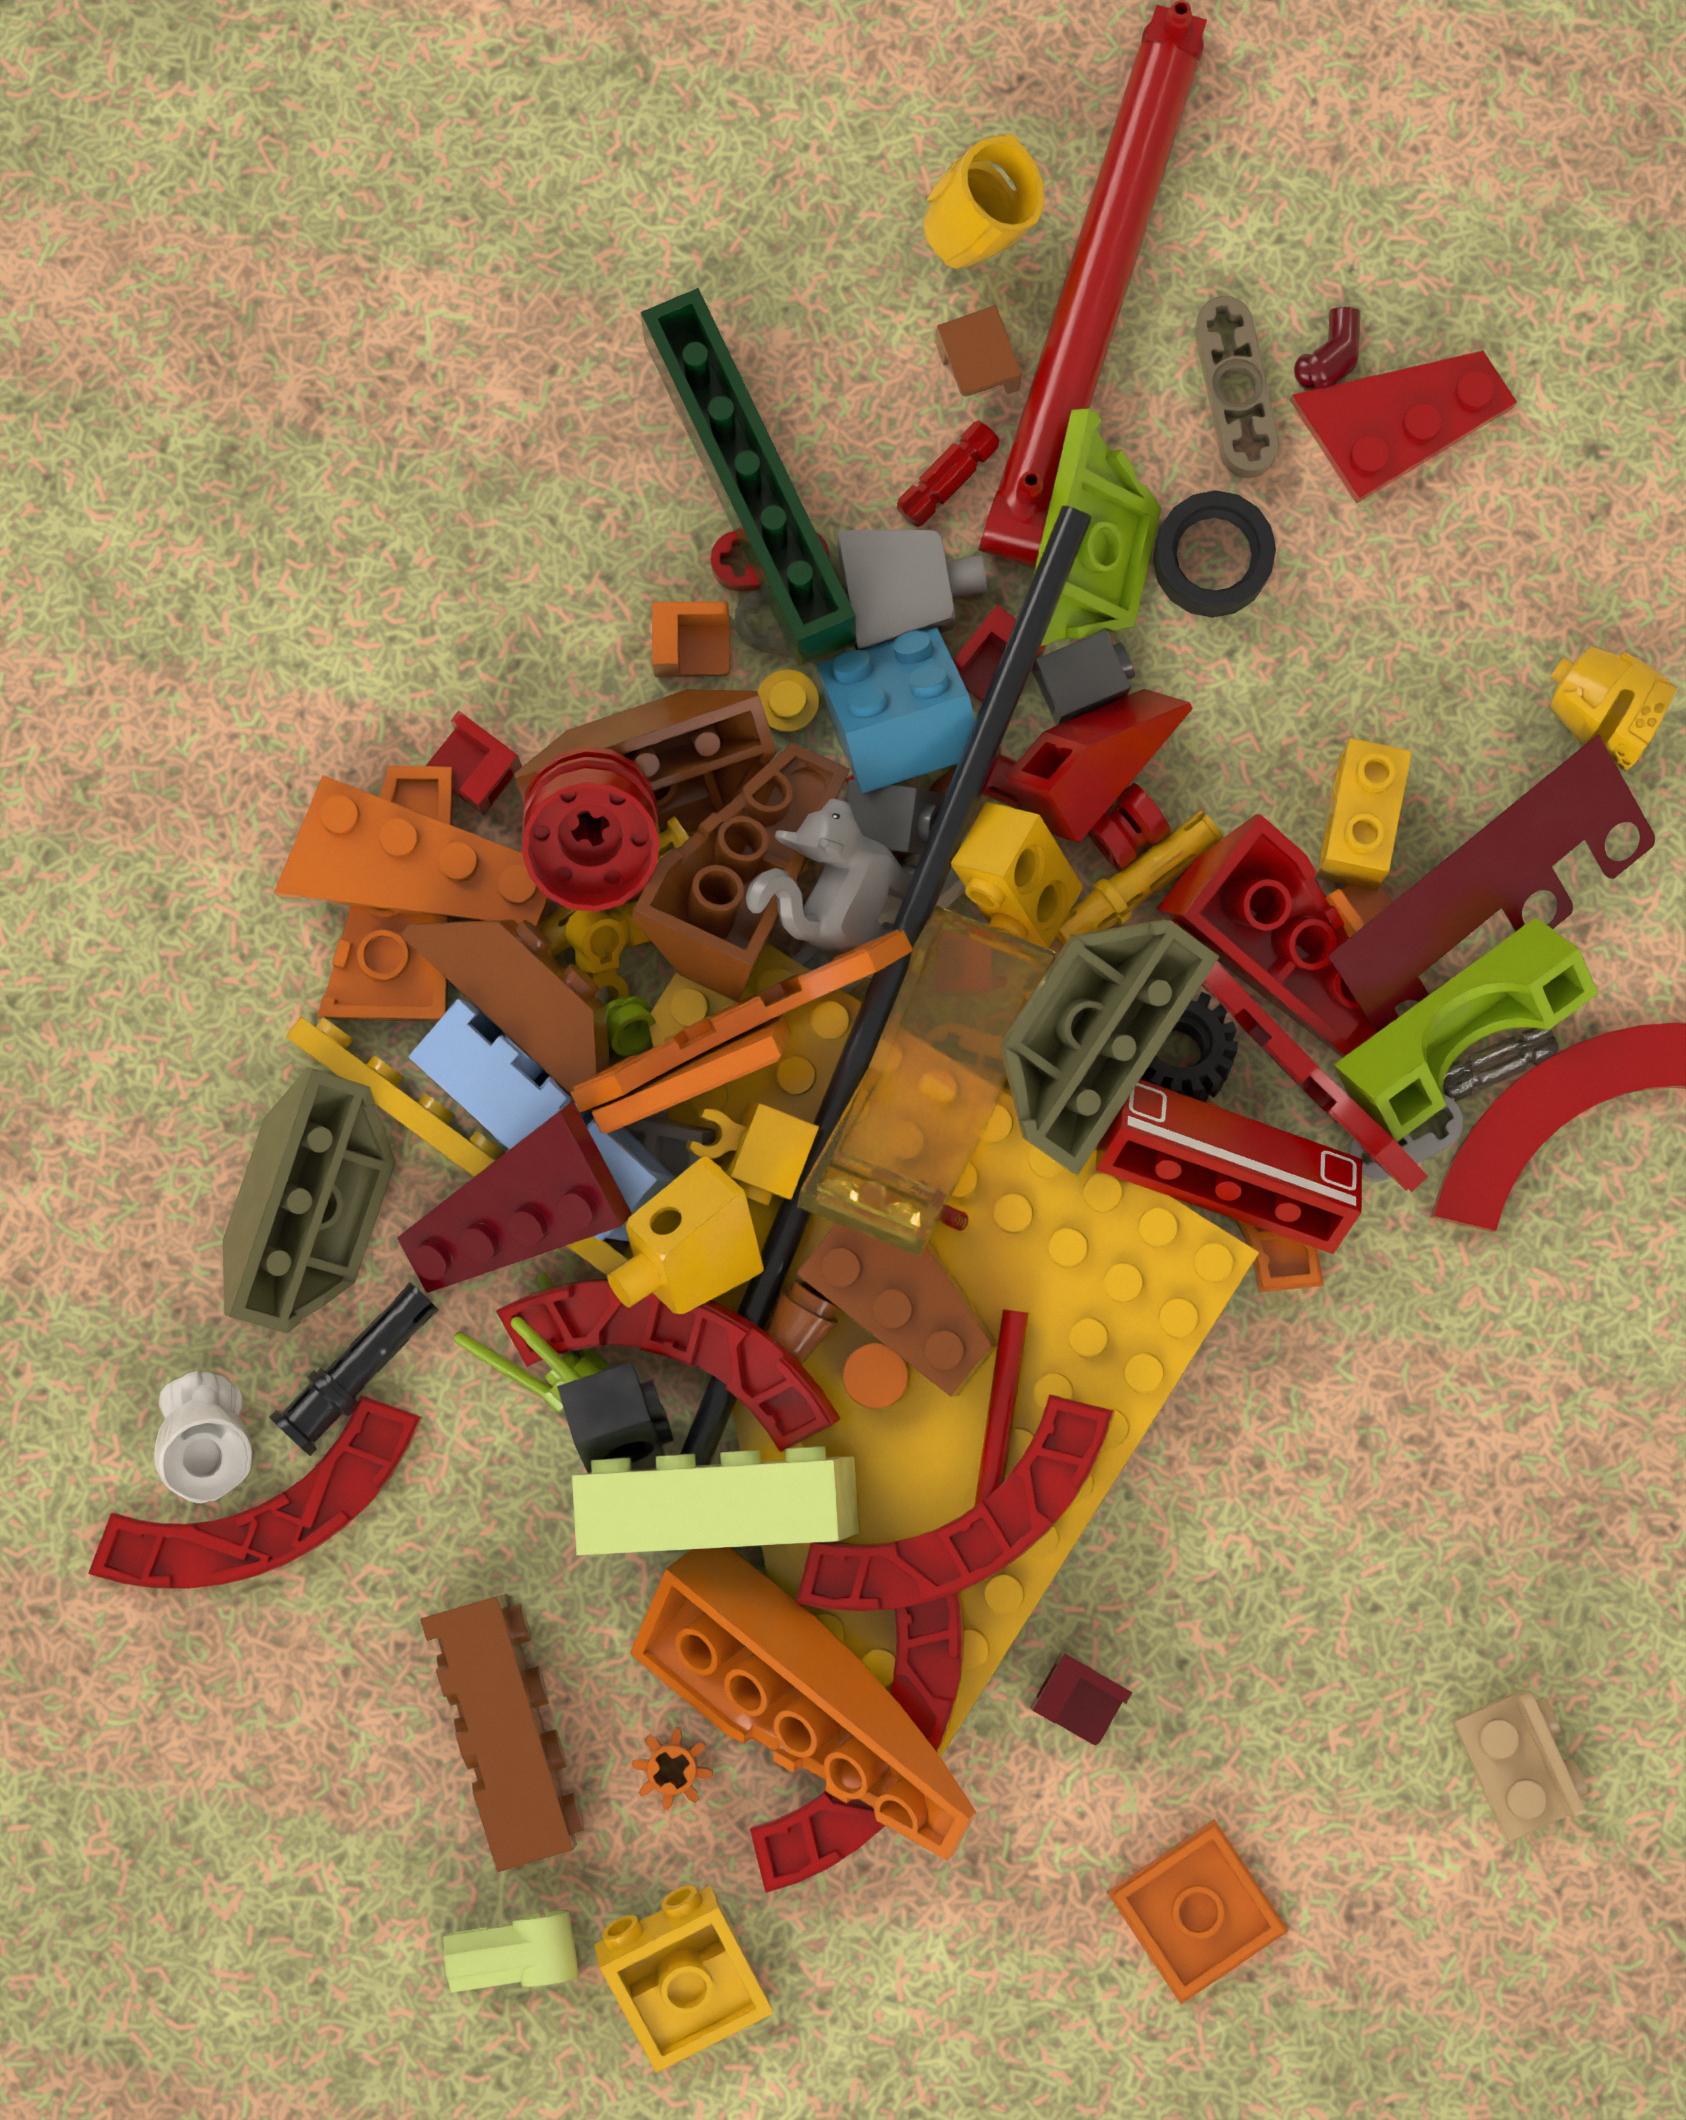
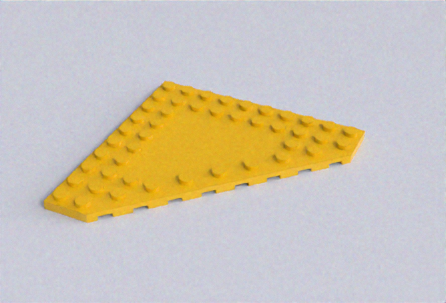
(1115, 1303)

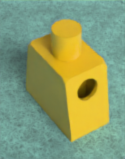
(689, 1242)

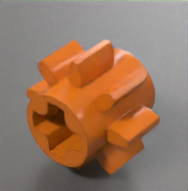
(670, 1786)

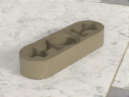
(1243, 339)

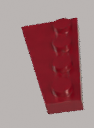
(521, 1205)

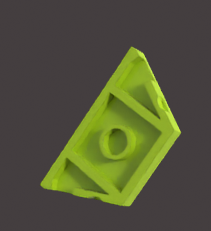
(1118, 544)

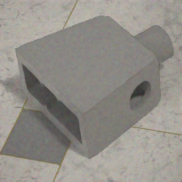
(903, 582)

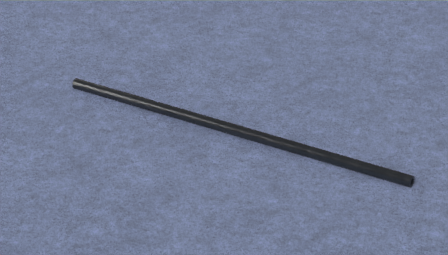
(912, 917)

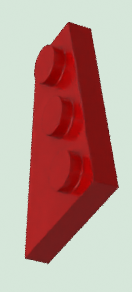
(1401, 418)

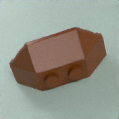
(688, 744)
(523, 991)

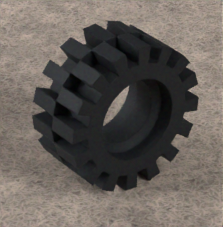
(1216, 1051)

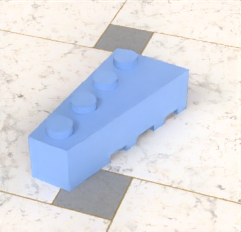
(516, 1096)

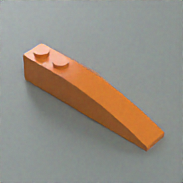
(782, 1678)

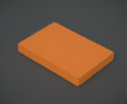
(698, 1075)

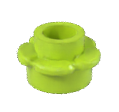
(629, 1025)

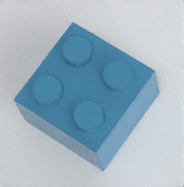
(897, 708)

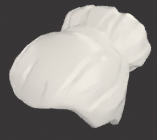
(202, 1441)

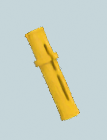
(1151, 871)

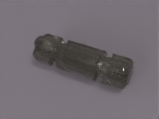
(1499, 1062)

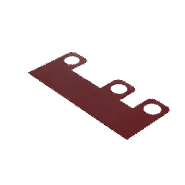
(1489, 873)

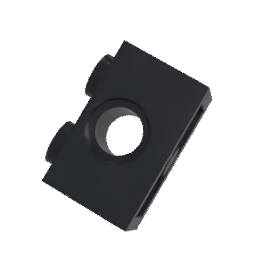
(616, 1417)

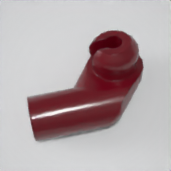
(1337, 356)

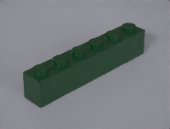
(748, 477)

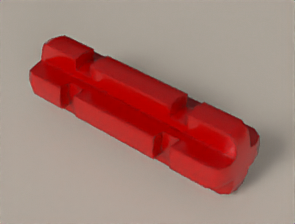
(948, 473)

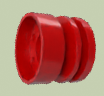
(584, 862)

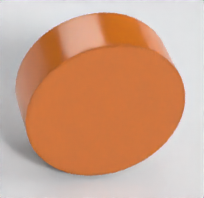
(875, 1376)

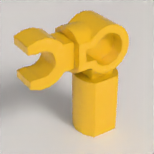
(600, 940)

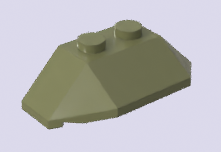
(1097, 1031)
(306, 1202)

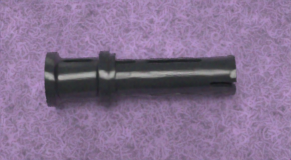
(334, 1389)

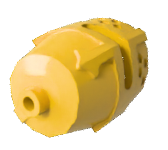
(974, 207)
(1611, 698)

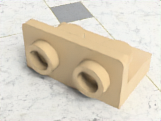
(1520, 1763)

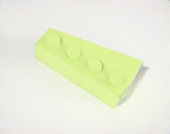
(715, 1504)

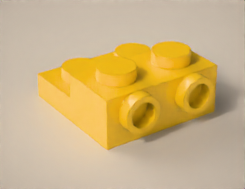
(681, 1976)

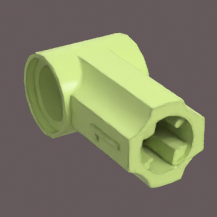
(526, 1952)

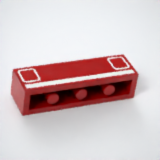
(1233, 1166)

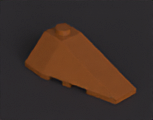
(698, 892)

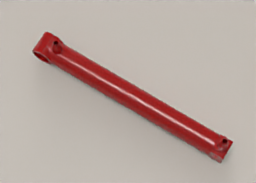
(1096, 278)

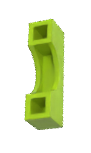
(1522, 982)

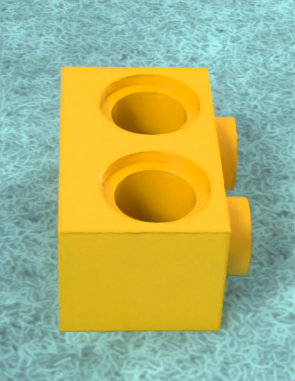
(1363, 814)
(1017, 874)

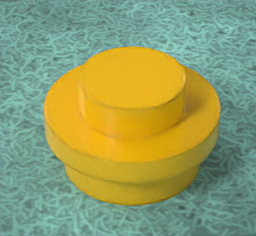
(788, 700)

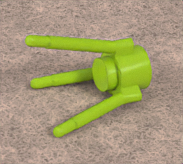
(563, 1369)

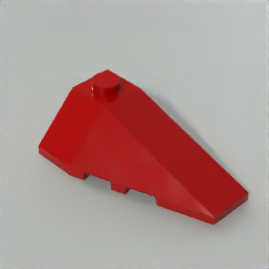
(1272, 928)

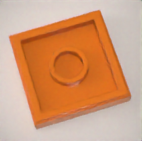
(1197, 1911)

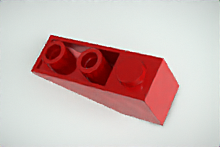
(1090, 760)

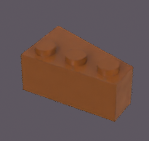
(904, 1303)

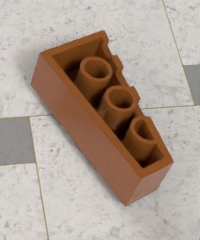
(504, 1732)

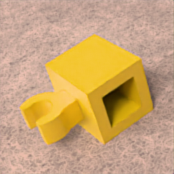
(763, 1149)

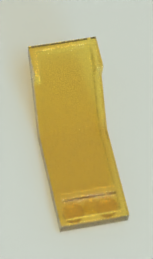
(927, 1083)

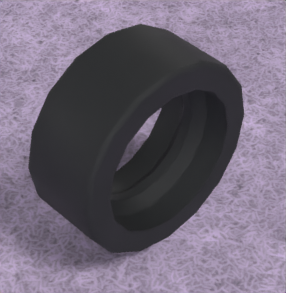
(1224, 507)

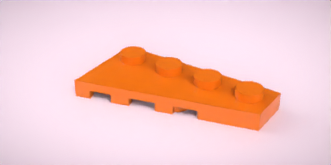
(397, 859)
(373, 966)

